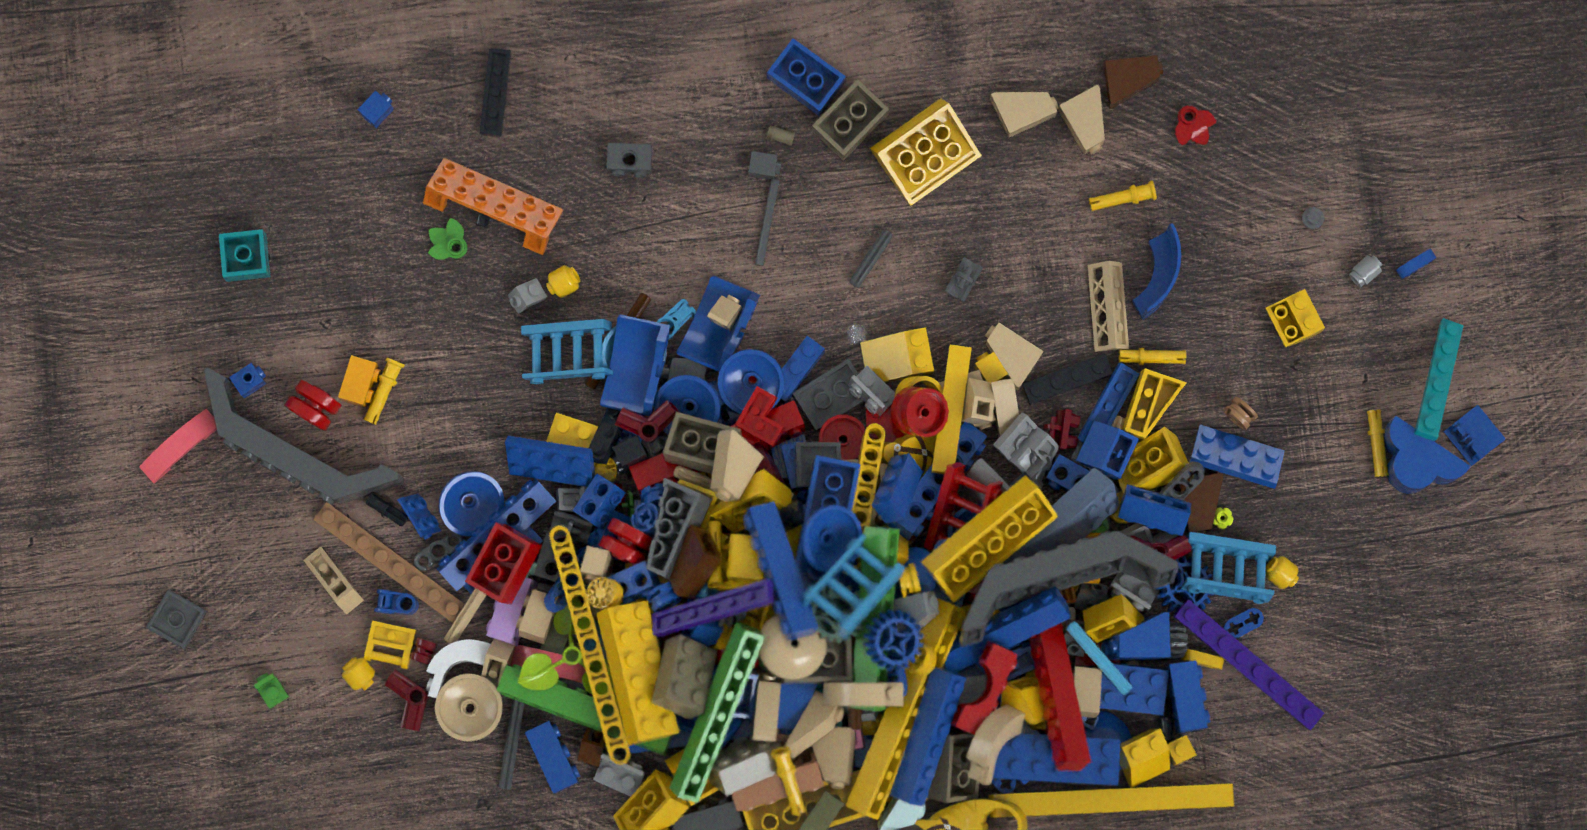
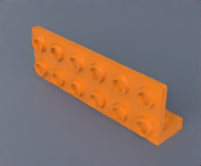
(493, 200)

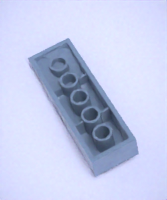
(1078, 515)

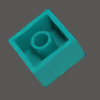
(244, 255)

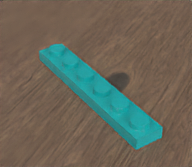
(1438, 379)

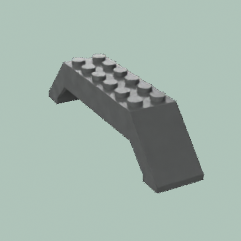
(282, 456)
(1064, 568)

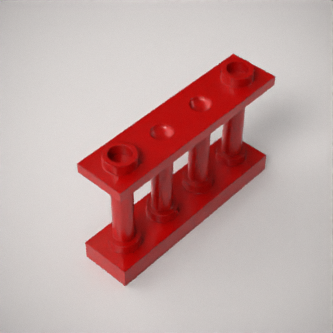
(949, 497)

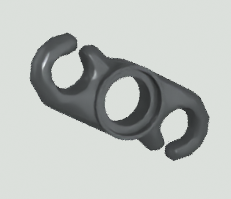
(427, 552)

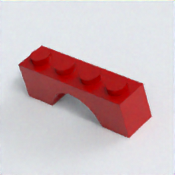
(997, 665)

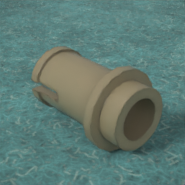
(780, 135)

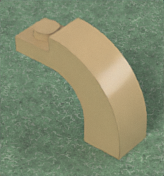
(862, 694)
(990, 738)

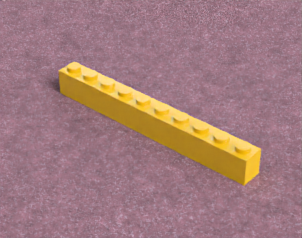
(891, 738)

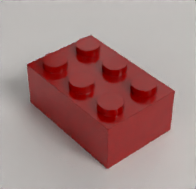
(503, 563)

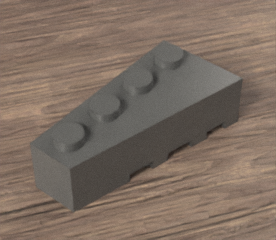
(678, 511)

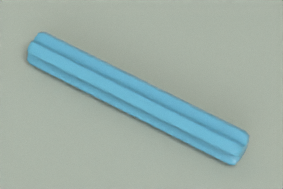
(1098, 657)

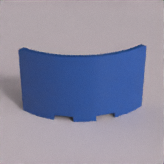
(1167, 263)
(709, 342)
(635, 365)

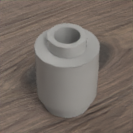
(1365, 271)

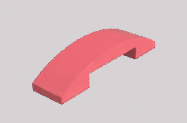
(178, 445)
(565, 671)

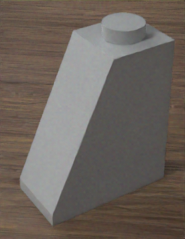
(920, 606)

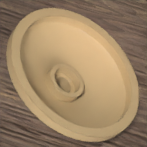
(785, 660)
(457, 695)

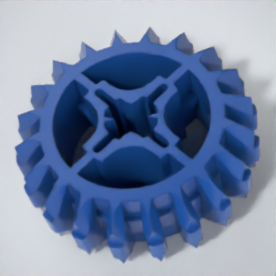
(1167, 592)
(902, 655)

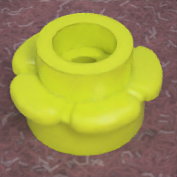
(1222, 524)

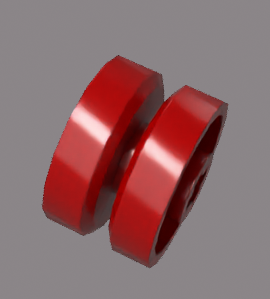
(313, 404)
(919, 411)
(844, 428)
(625, 545)

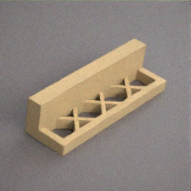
(1112, 305)

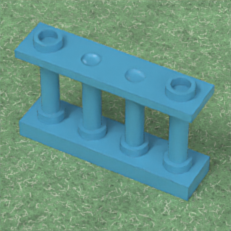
(556, 331)
(1239, 550)
(861, 606)

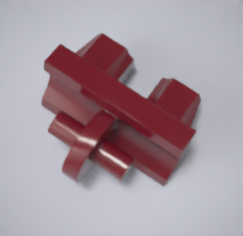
(1060, 426)

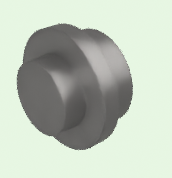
(1313, 218)

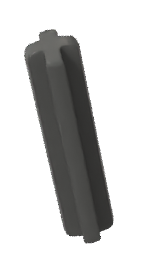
(871, 258)

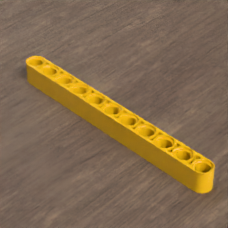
(584, 635)
(1118, 800)

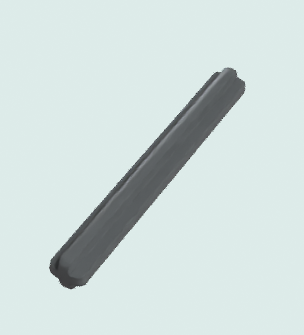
(511, 745)

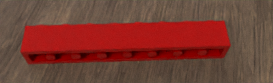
(656, 468)
(1059, 699)

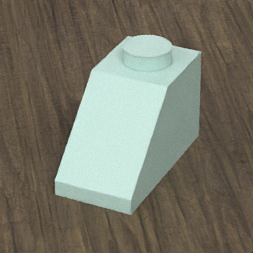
(899, 815)

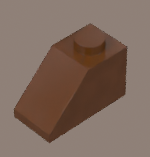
(592, 747)

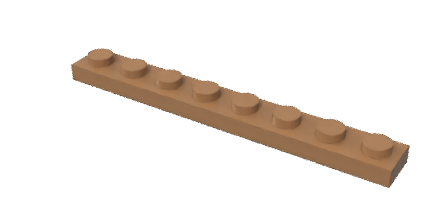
(389, 562)

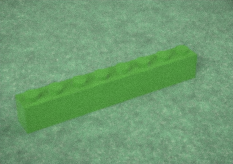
(883, 545)
(568, 704)
(718, 712)

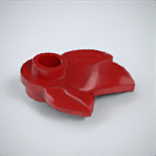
(1196, 128)

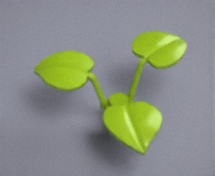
(538, 670)

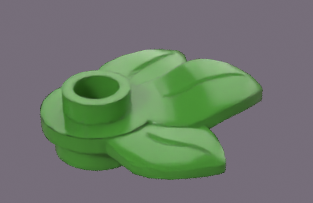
(445, 240)

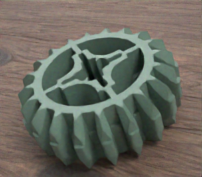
(821, 614)

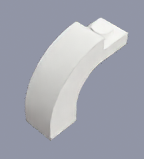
(451, 655)

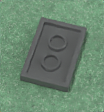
(828, 395)

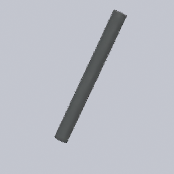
(767, 220)

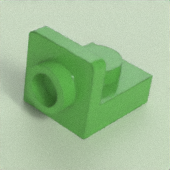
(271, 690)

